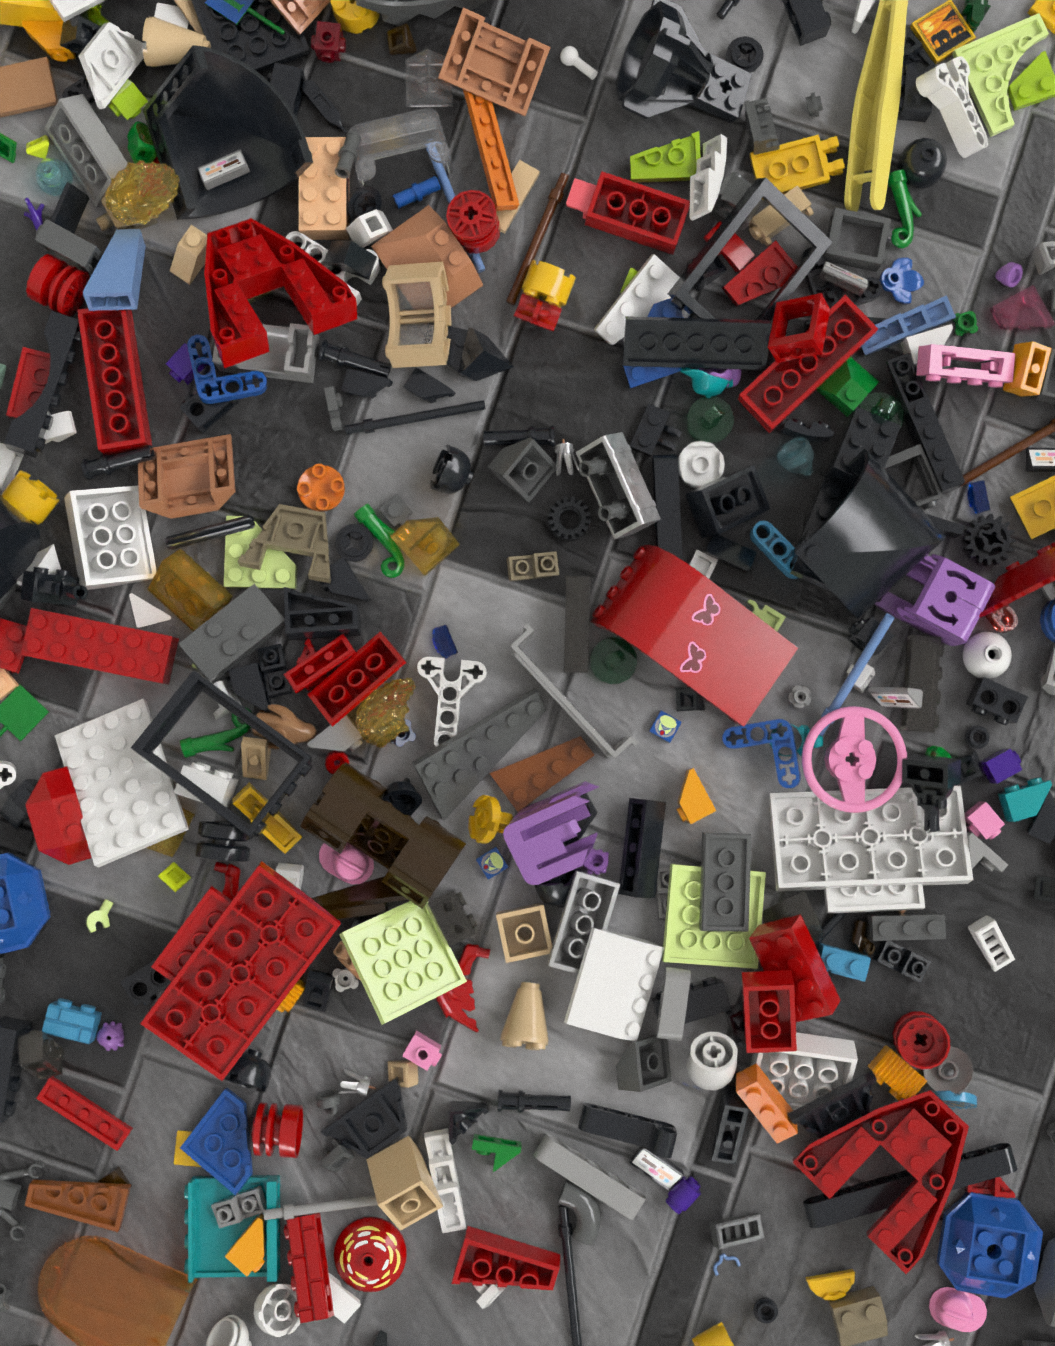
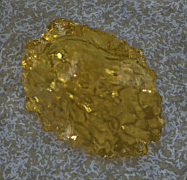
(141, 192)
(383, 712)

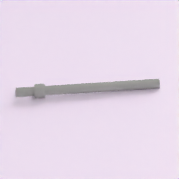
(288, 1211)

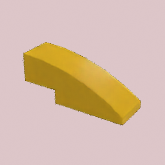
(278, 828)

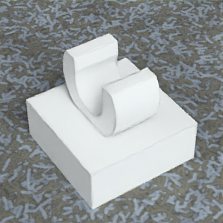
(864, 678)
(489, 1294)

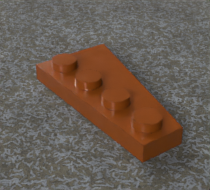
(536, 774)
(81, 1201)

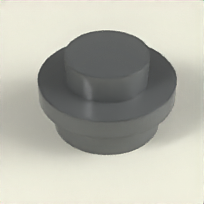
(814, 104)

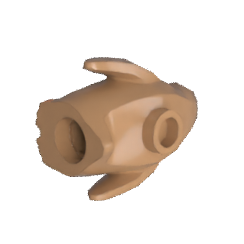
(286, 724)

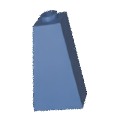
(117, 274)

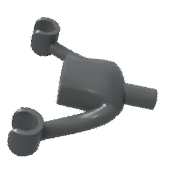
(10, 1193)

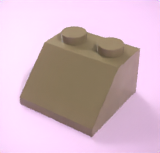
(859, 1317)

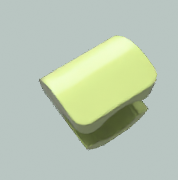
(101, 915)

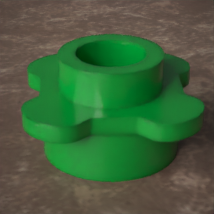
(971, 320)

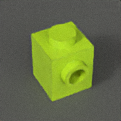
(127, 101)

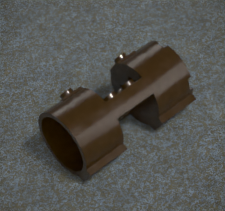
(356, 815)

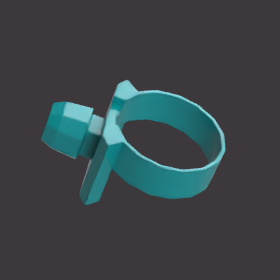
(803, 730)

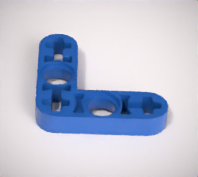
(210, 379)
(777, 743)

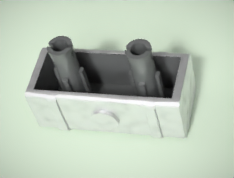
(617, 485)

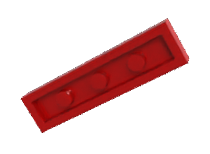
(84, 1113)

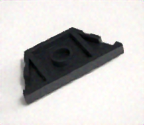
(836, 1107)
(372, 1121)

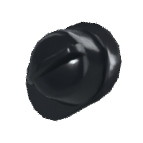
(403, 796)

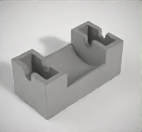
(290, 355)

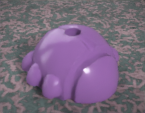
(599, 858)
(115, 1032)

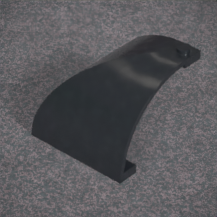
(213, 109)
(869, 538)

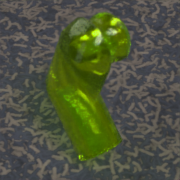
(95, 16)

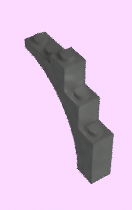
(401, 11)

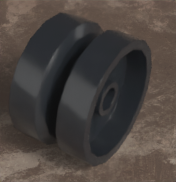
(224, 843)

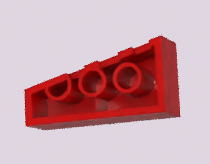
(504, 1262)

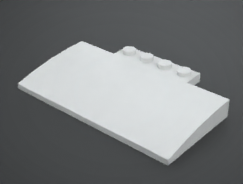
(870, 856)

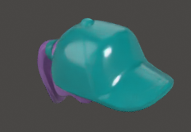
(712, 381)

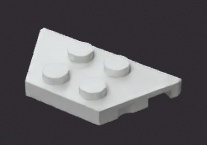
(110, 61)

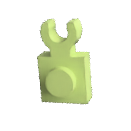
(768, 615)

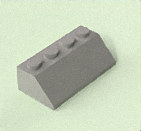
(85, 145)
(582, 911)

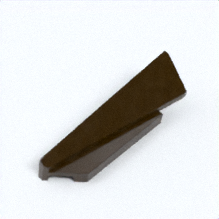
(359, 899)

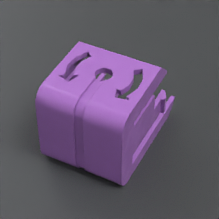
(947, 604)
(539, 841)

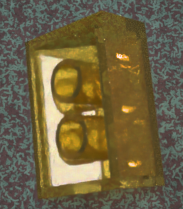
(188, 590)

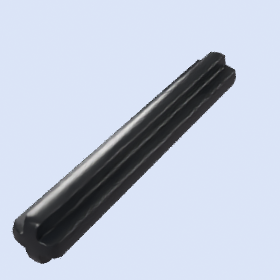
(210, 532)

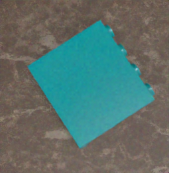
(209, 1243)

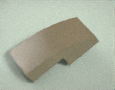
(532, 566)

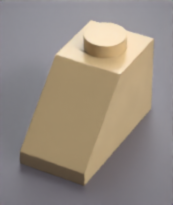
(189, 255)

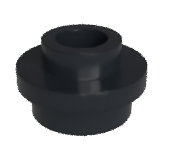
(983, 733)
(767, 1317)

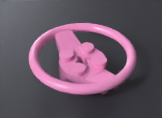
(852, 740)

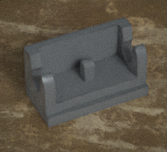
(760, 126)

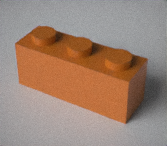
(765, 1103)

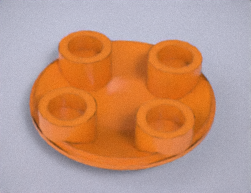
(321, 488)

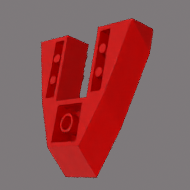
(252, 261)
(924, 1140)

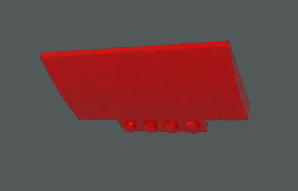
(235, 967)

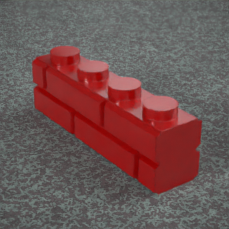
(309, 1268)

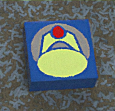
(665, 726)
(492, 863)

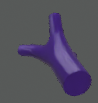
(34, 215)

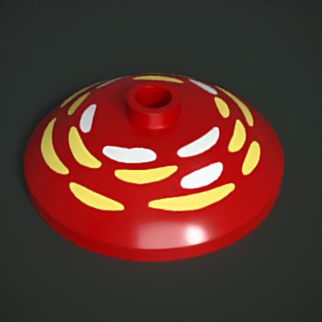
(373, 1239)

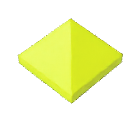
(38, 147)
(174, 877)

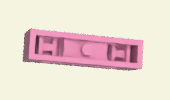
(994, 373)

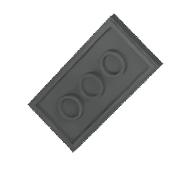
(725, 882)

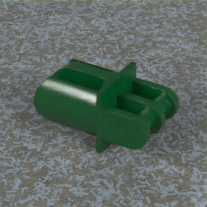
(975, 12)

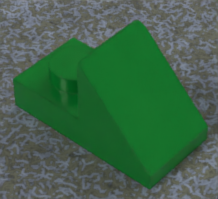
(503, 1148)

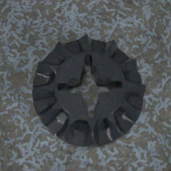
(745, 45)
(368, 193)
(343, 541)

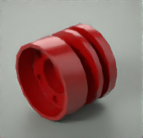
(480, 232)
(57, 285)
(935, 1042)
(280, 1130)

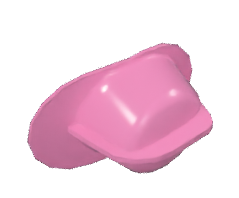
(349, 866)
(957, 1309)

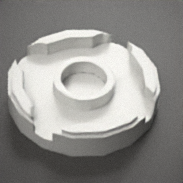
(700, 464)

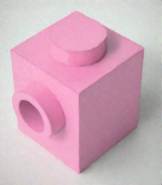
(983, 821)
(422, 1051)

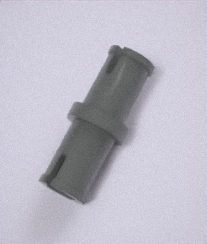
(348, 154)

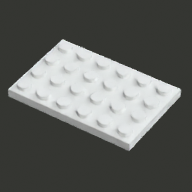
(120, 793)

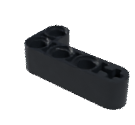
(629, 1128)

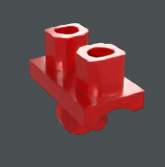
(538, 312)

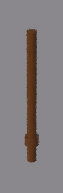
(555, 197)
(1010, 452)

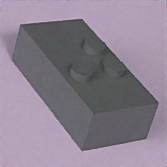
(232, 634)

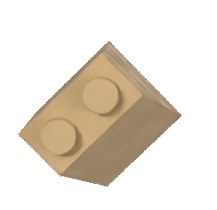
(403, 1183)

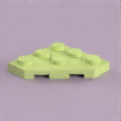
(276, 570)

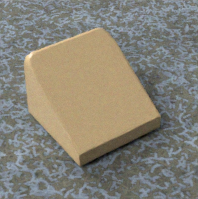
(405, 1071)

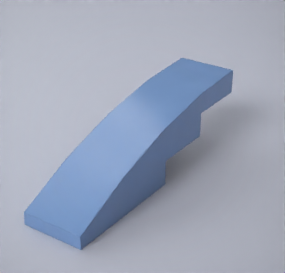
(909, 323)

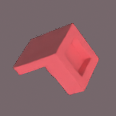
(580, 196)

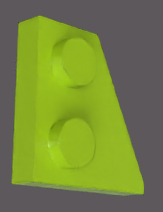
(1033, 84)

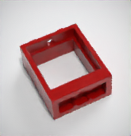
(810, 343)

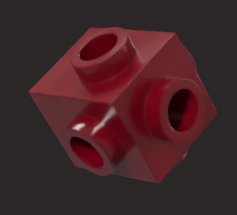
(328, 42)

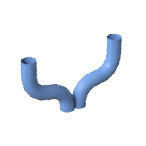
(726, 1258)

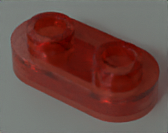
(1005, 613)

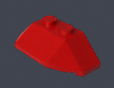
(57, 818)

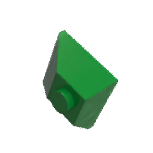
(848, 386)

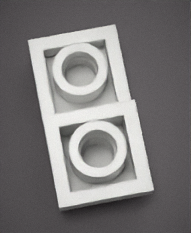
(62, 427)
(343, 1301)

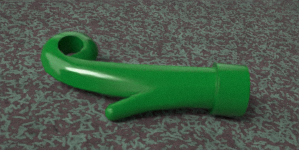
(905, 206)
(382, 533)
(215, 741)

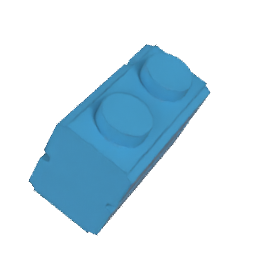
(844, 962)
(72, 1021)

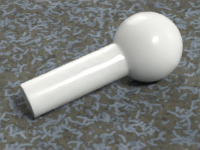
(570, 56)

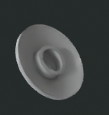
(959, 1081)

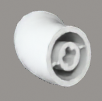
(712, 1060)

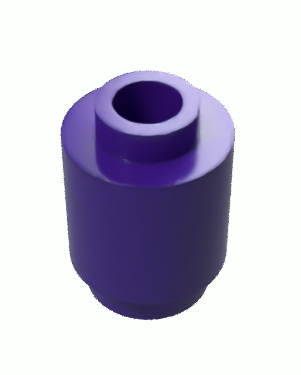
(683, 1194)

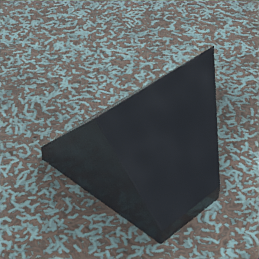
(481, 357)
(736, 1022)
(463, 1116)

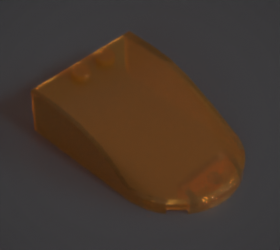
(110, 1294)

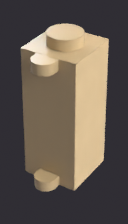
(770, 222)

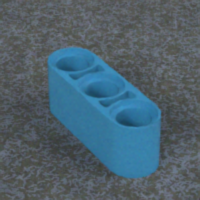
(766, 546)

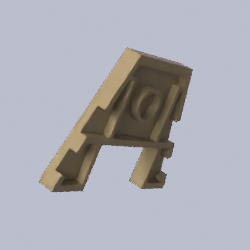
(295, 532)

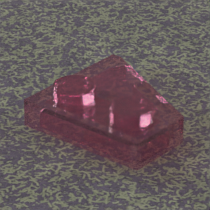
(1022, 311)

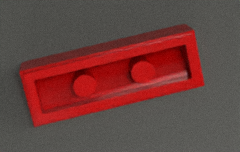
(319, 663)

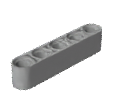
(589, 1176)

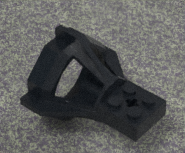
(670, 56)

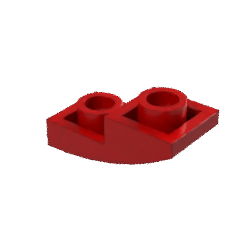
(734, 251)

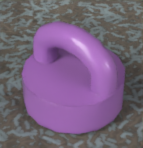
(1009, 274)

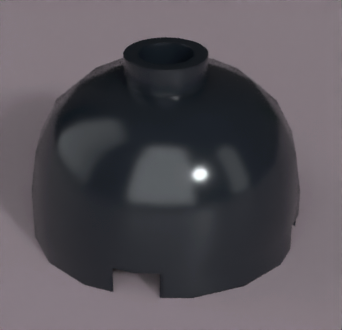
(923, 162)
(451, 471)
(556, 889)
(250, 1071)

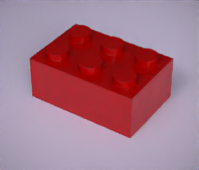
(769, 1011)

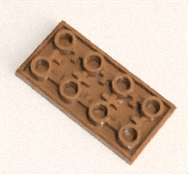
(26, 87)

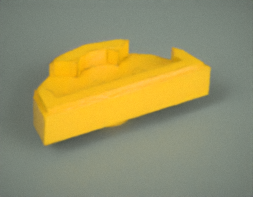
(832, 1285)

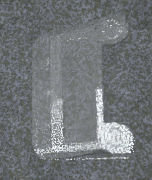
(397, 136)

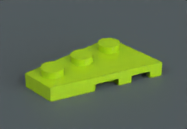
(667, 163)

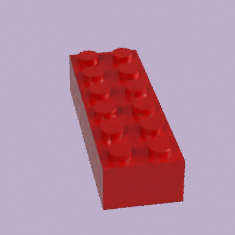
(114, 380)
(791, 382)
(99, 646)

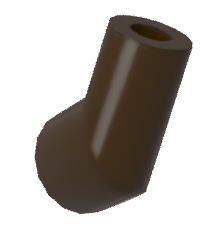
(859, 939)

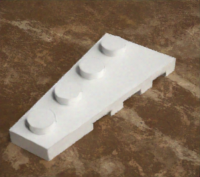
(643, 291)

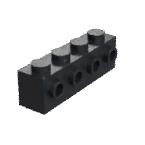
(642, 848)

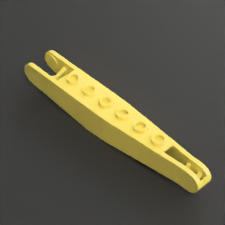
(877, 107)

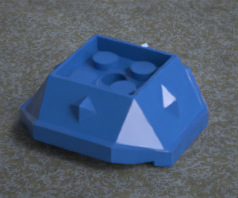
(22, 903)
(975, 1225)

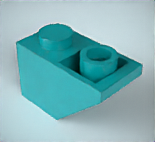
(1024, 801)

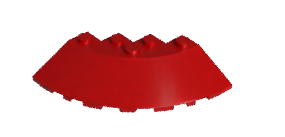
(1022, 579)

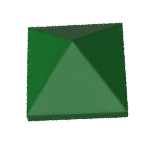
(7, 148)

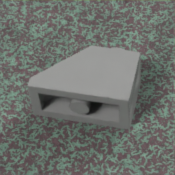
(340, 737)

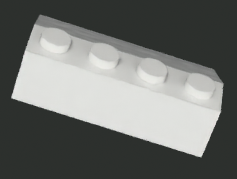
(109, 537)
(614, 984)
(812, 1070)

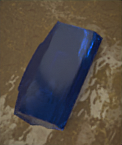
(978, 497)
(443, 641)

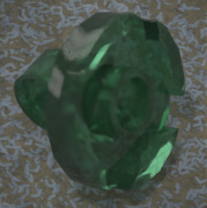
(884, 406)
(710, 419)
(613, 660)

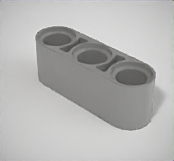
(673, 1004)

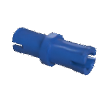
(416, 192)

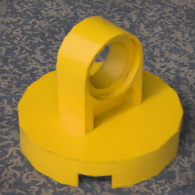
(487, 819)

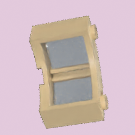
(417, 314)

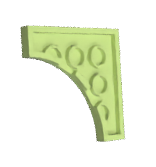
(991, 67)

